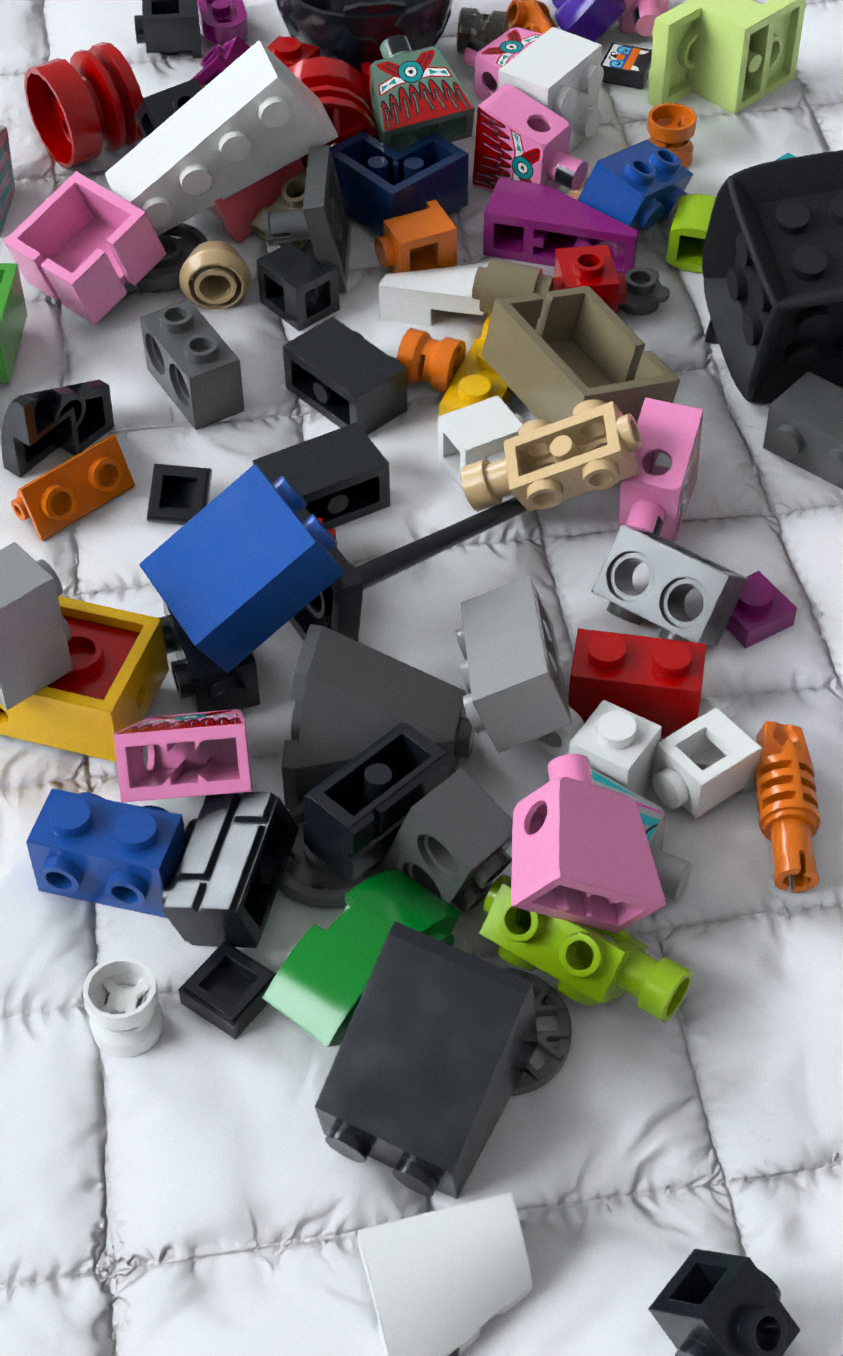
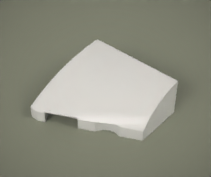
(418, 294)
(445, 1274)

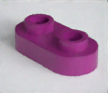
(222, 20)

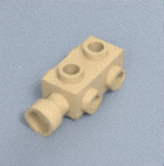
(558, 459)

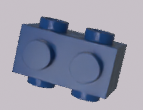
(637, 185)
(105, 850)

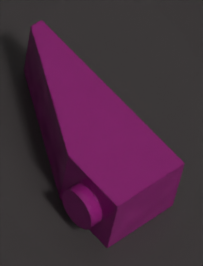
(535, 219)

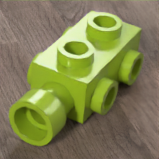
(581, 957)

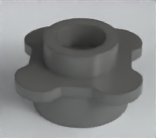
(643, 292)

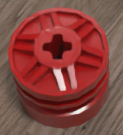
(342, 95)
(84, 104)

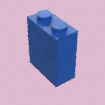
(243, 567)

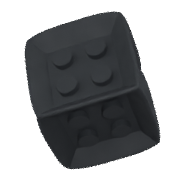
(778, 273)

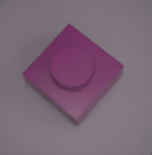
(760, 611)

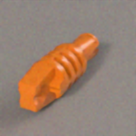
(787, 804)

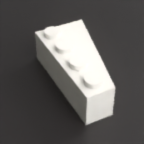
(222, 140)

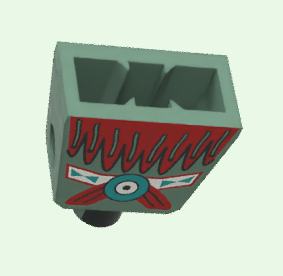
(417, 96)

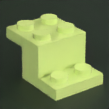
(725, 51)

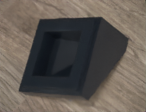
(178, 493)

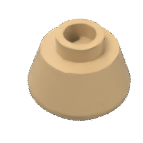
(214, 276)

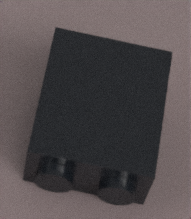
(428, 1062)

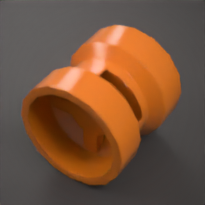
(671, 128)
(430, 358)

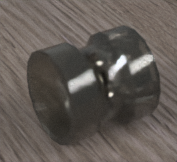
(479, 25)

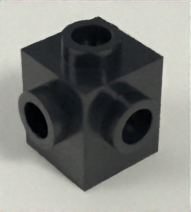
(723, 1308)

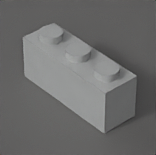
(511, 666)

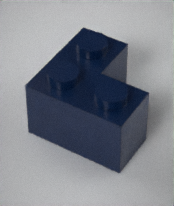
(390, 184)

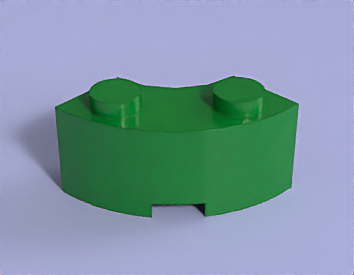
(331, 967)

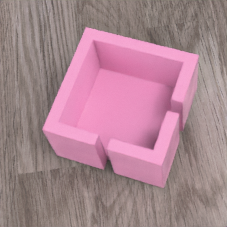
(85, 247)

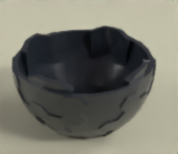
(358, 27)

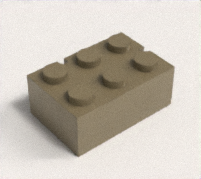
(574, 356)

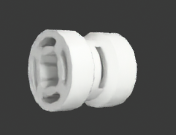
(123, 1007)

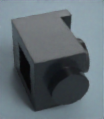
(169, 27)
(297, 286)

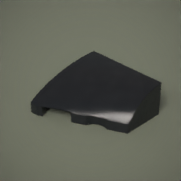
(52, 419)

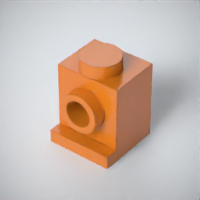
(418, 241)

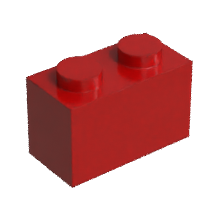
(640, 674)

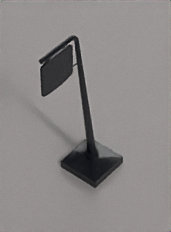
(341, 602)

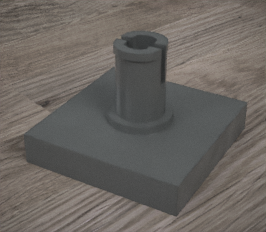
(320, 219)

